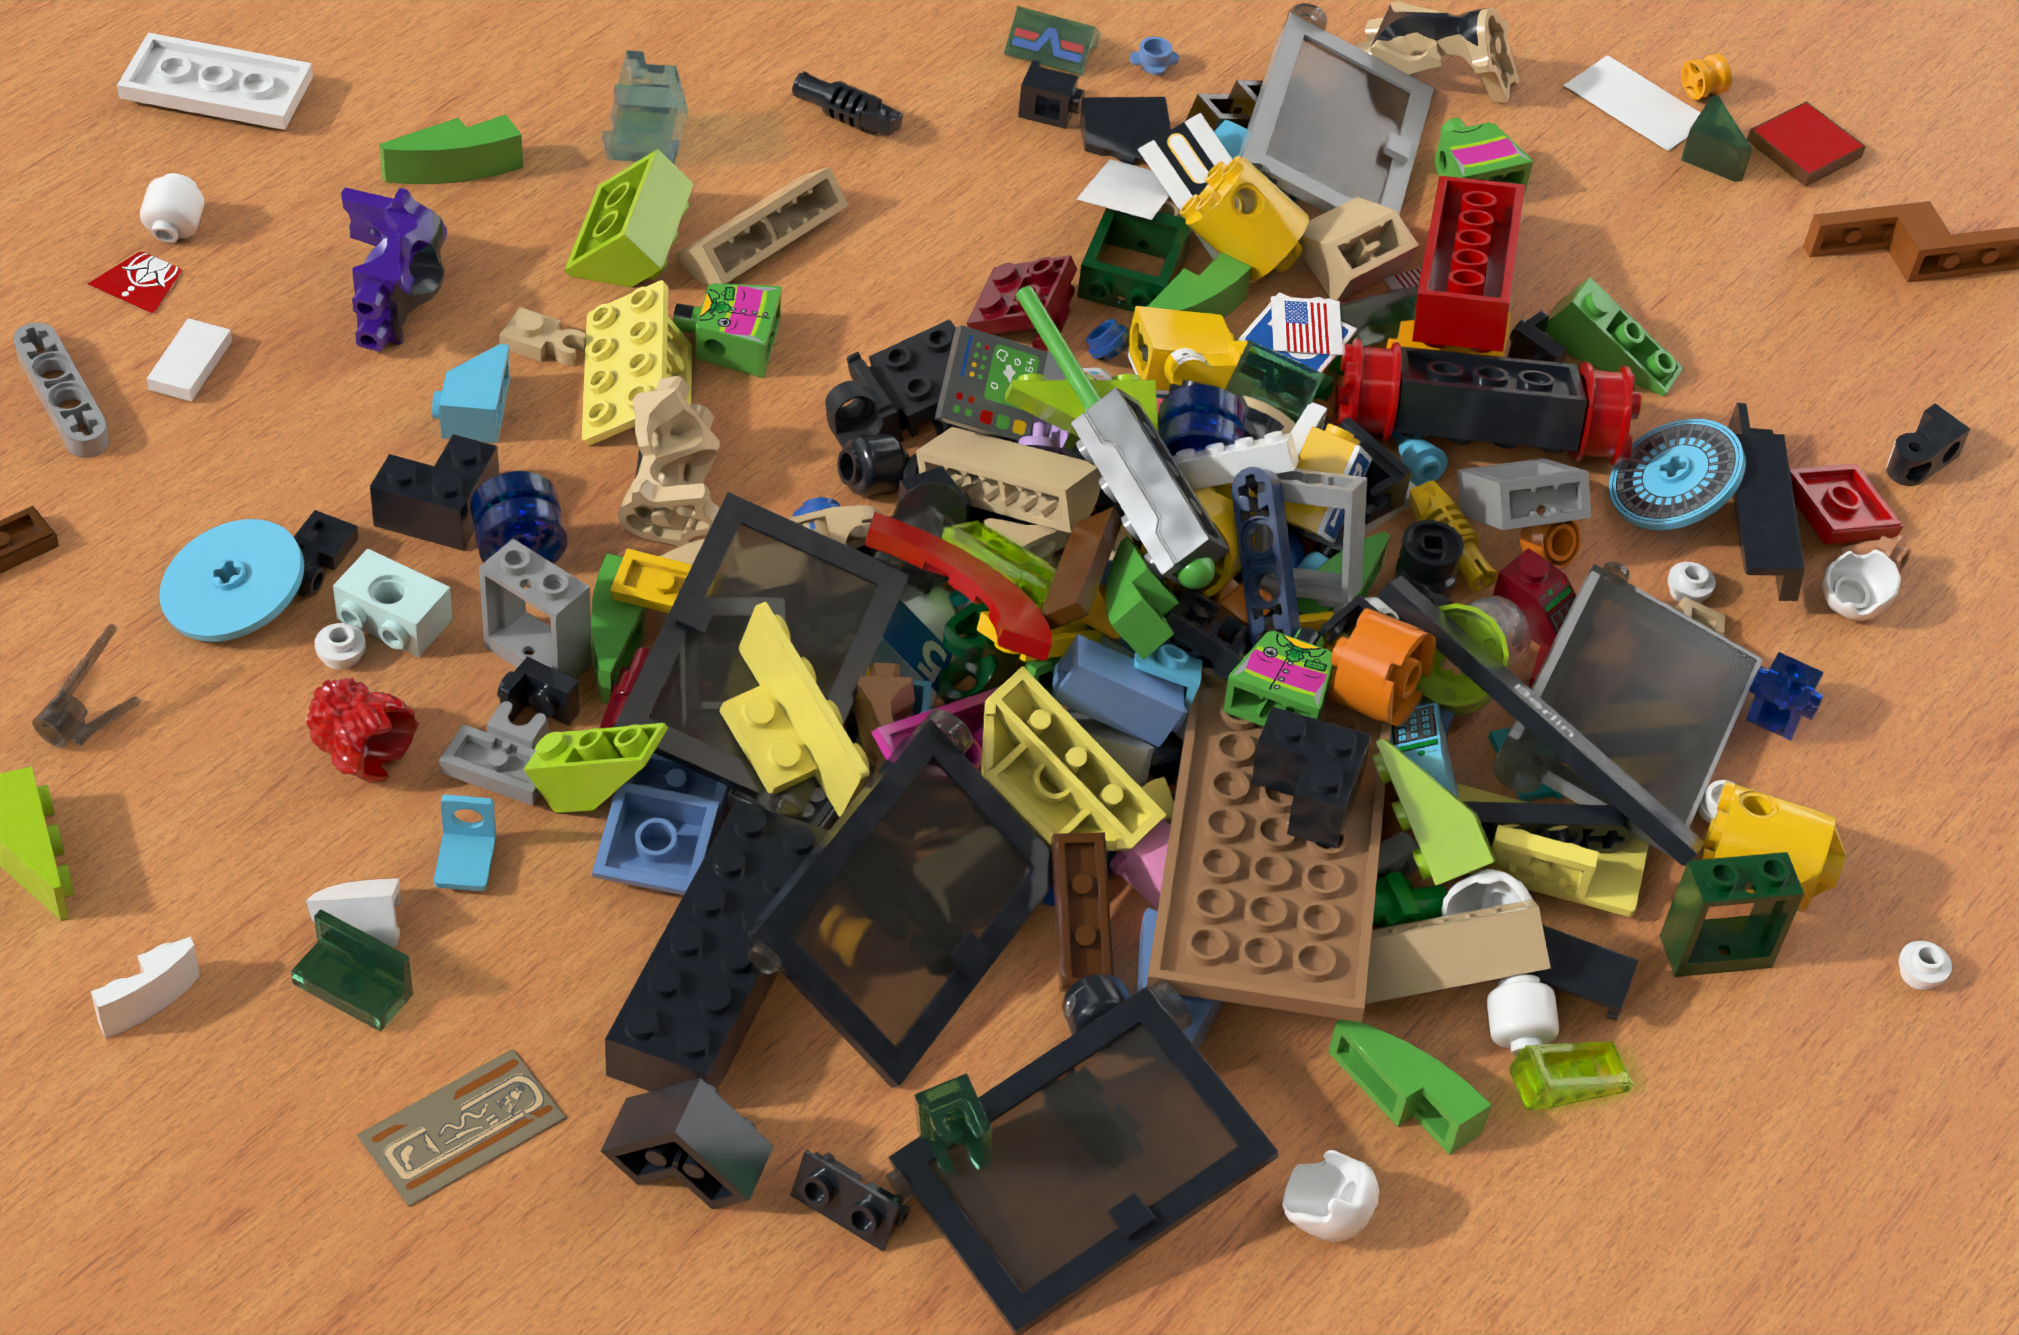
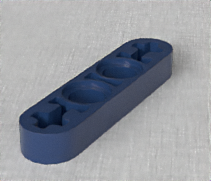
(1275, 560)

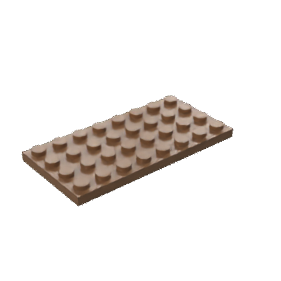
(1246, 904)

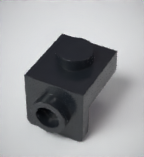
(1532, 343)

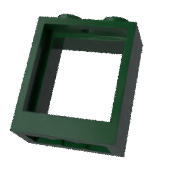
(1162, 237)
(1750, 940)

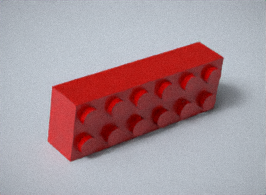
(1469, 264)

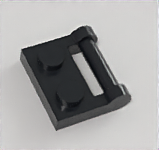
(1195, 628)

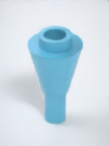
(1421, 458)

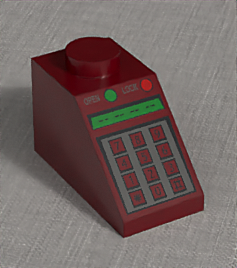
(1539, 592)

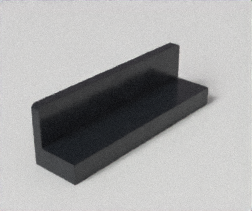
(1769, 514)

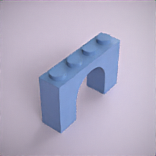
(1115, 692)

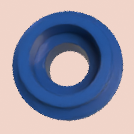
(1107, 340)

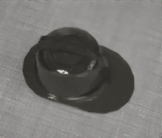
(931, 509)

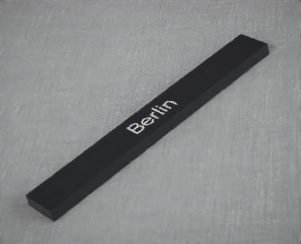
(1543, 721)

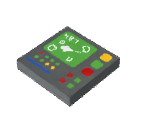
(977, 381)

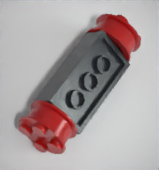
(1489, 400)

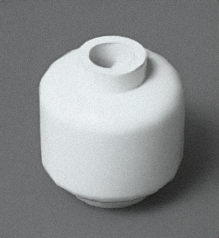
(172, 208)
(1522, 1013)

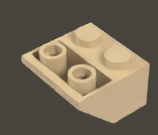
(1356, 247)

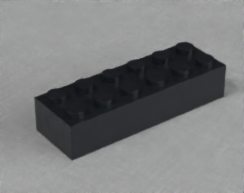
(698, 982)

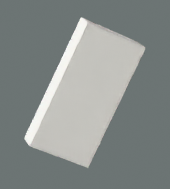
(189, 360)

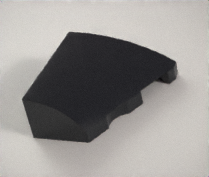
(1122, 125)

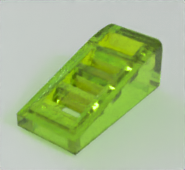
(1542, 1089)

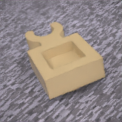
(538, 335)

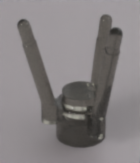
(65, 714)

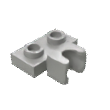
(496, 756)

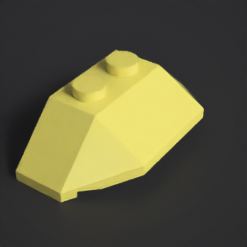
(1057, 771)

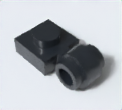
(324, 543)

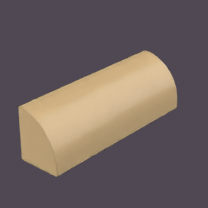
(764, 228)
(1015, 478)
(1456, 950)

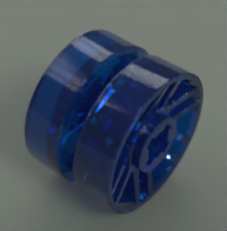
(1200, 417)
(518, 508)

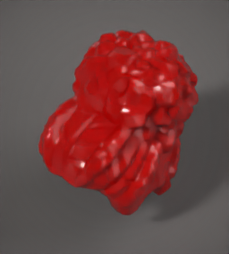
(360, 727)

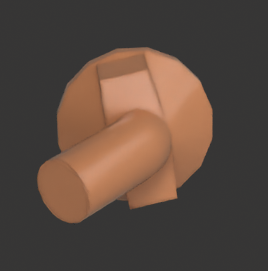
(1893, 548)

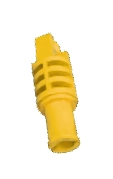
(1432, 503)

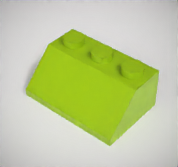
(631, 223)

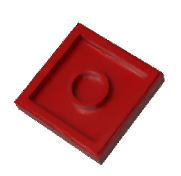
(1842, 504)

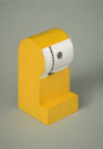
(1203, 368)

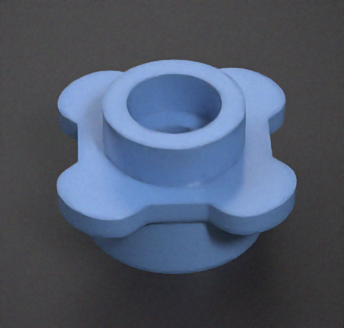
(1154, 55)

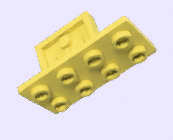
(627, 353)
(787, 721)
(1566, 869)

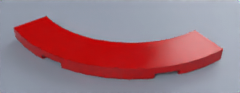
(1012, 613)

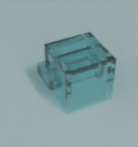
(646, 111)

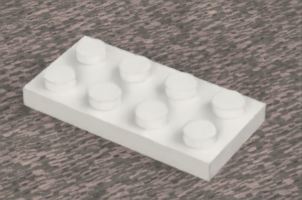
(215, 81)

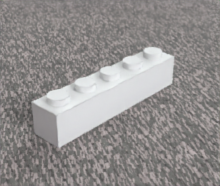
(1222, 463)

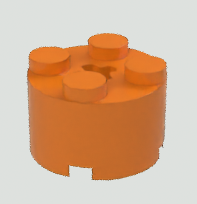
(1382, 667)

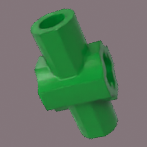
(1401, 903)

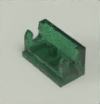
(951, 1116)

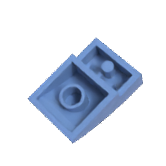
(661, 827)

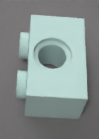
(393, 603)

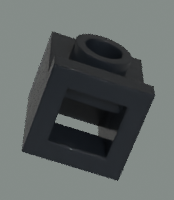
(1049, 96)

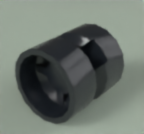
(1430, 556)

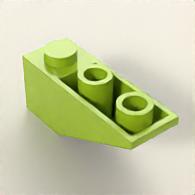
(1059, 405)
(587, 766)
(1443, 825)
(30, 844)

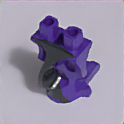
(401, 267)

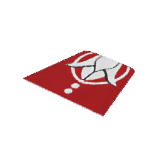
(139, 281)

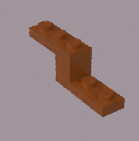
(1914, 240)

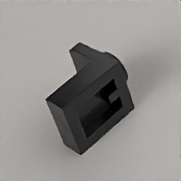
(542, 690)

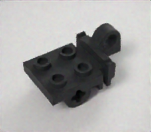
(895, 390)

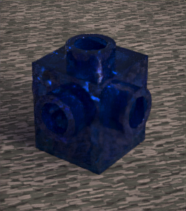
(1786, 686)

